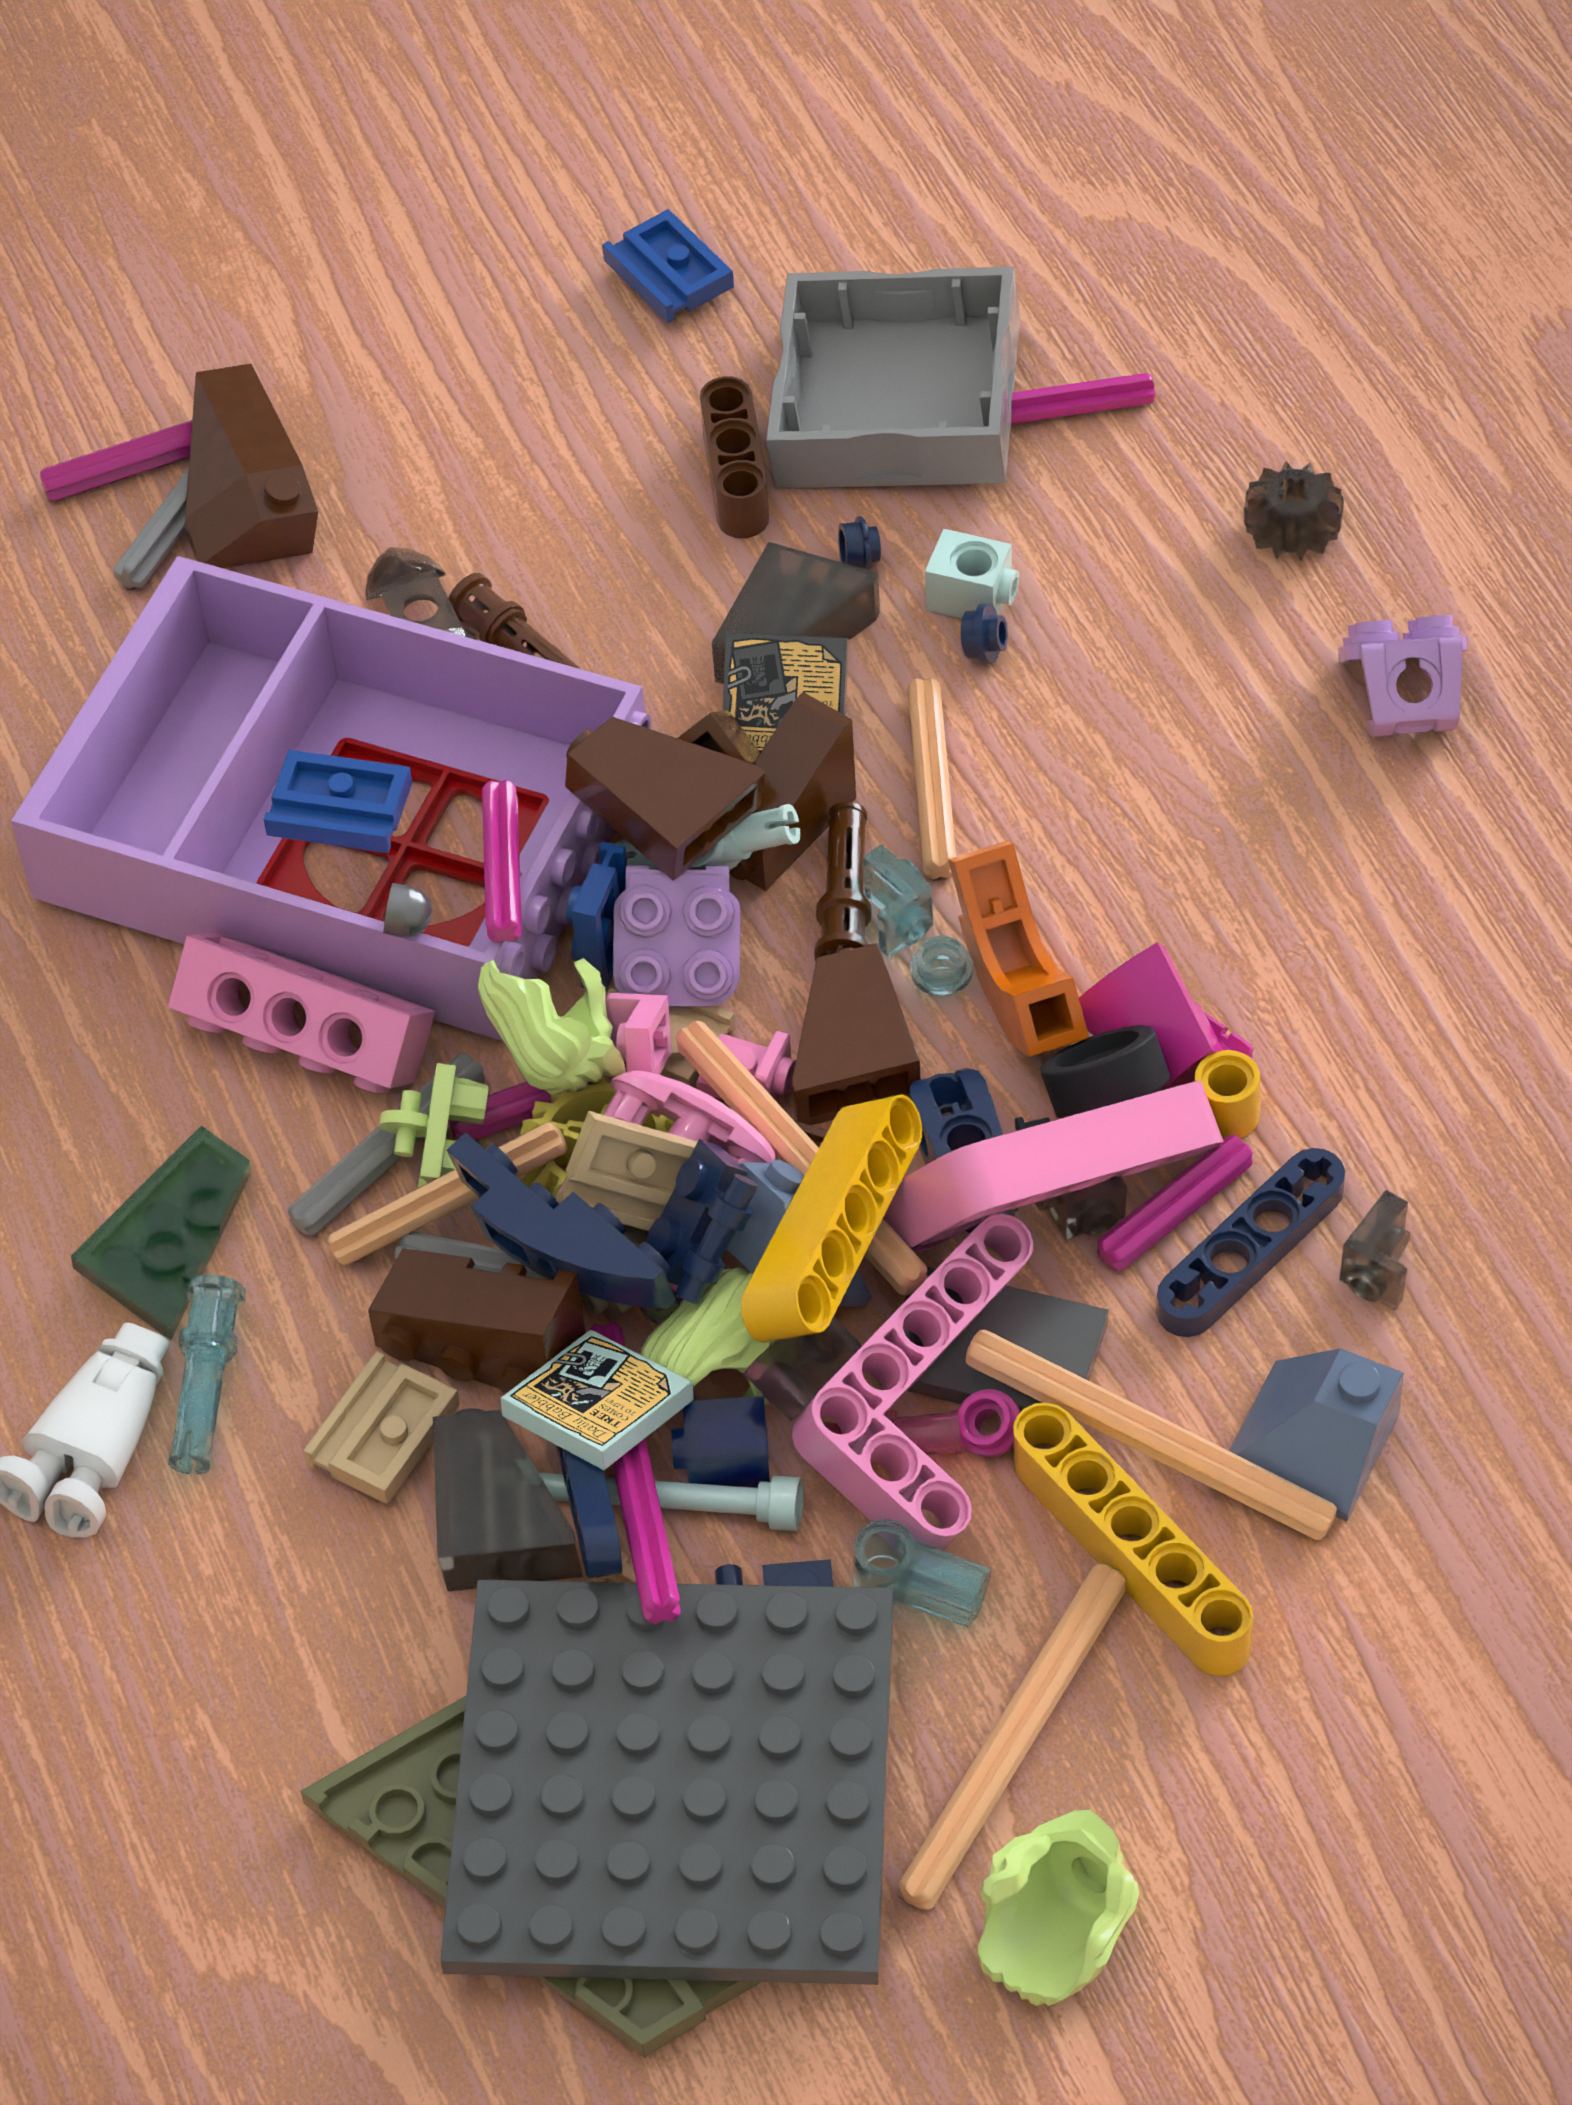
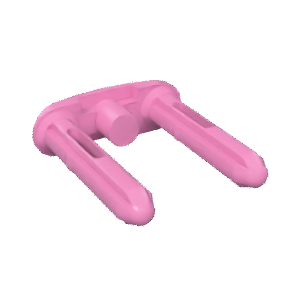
(693, 1113)

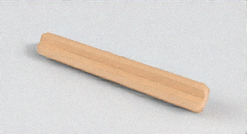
(931, 777)
(437, 1198)

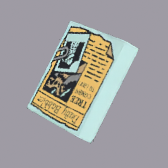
(597, 1399)

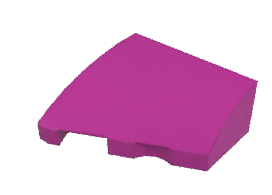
(1153, 995)

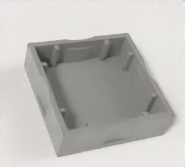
(895, 378)

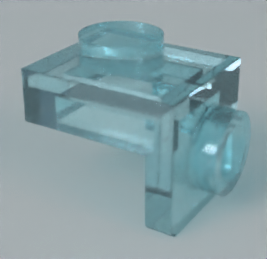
(902, 897)

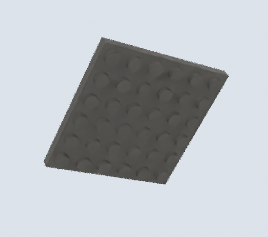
(672, 1785)

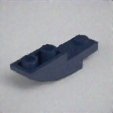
(560, 1236)

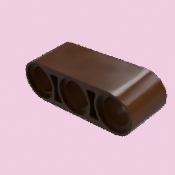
(734, 457)

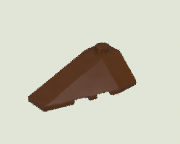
(244, 476)

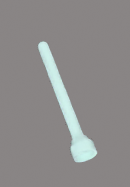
(773, 1502)

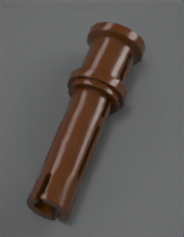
(504, 621)
(847, 835)

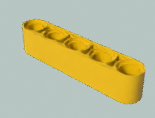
(831, 1219)
(1148, 1563)

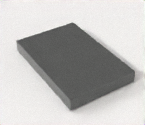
(1040, 1323)

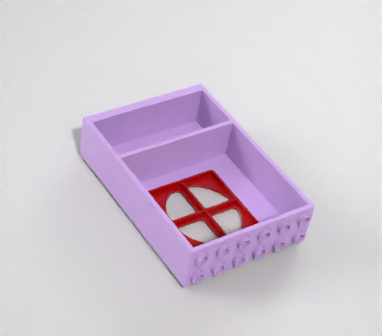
(177, 754)

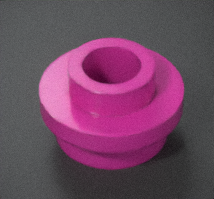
(972, 1413)

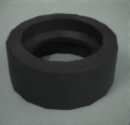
(1105, 1070)

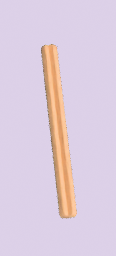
(790, 1143)
(1151, 1434)
(1011, 1738)

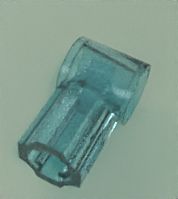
(924, 1575)

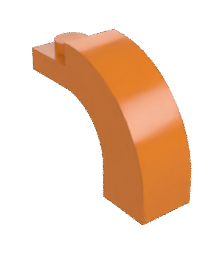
(1022, 983)

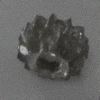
(1293, 510)

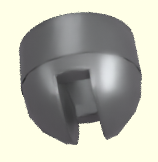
(406, 911)

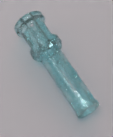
(207, 1345)

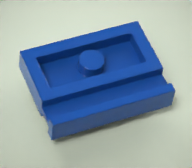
(668, 265)
(338, 801)
(592, 910)

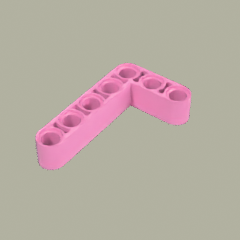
(1050, 1162)
(897, 1365)

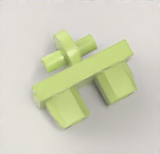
(450, 1100)

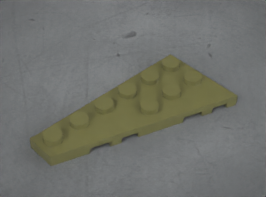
(403, 1811)

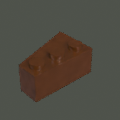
(475, 1320)

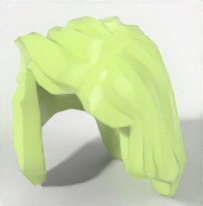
(547, 1048)
(708, 1334)
(1055, 1907)

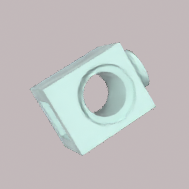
(969, 573)

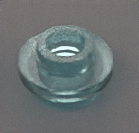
(941, 953)

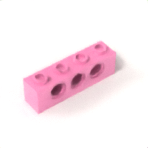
(390, 1027)

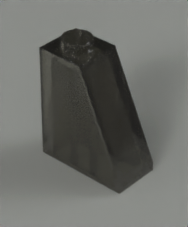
(799, 597)
(495, 1507)

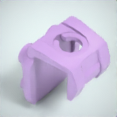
(1383, 658)
(677, 936)

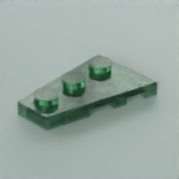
(166, 1231)

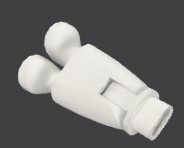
(87, 1424)

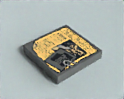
(772, 670)

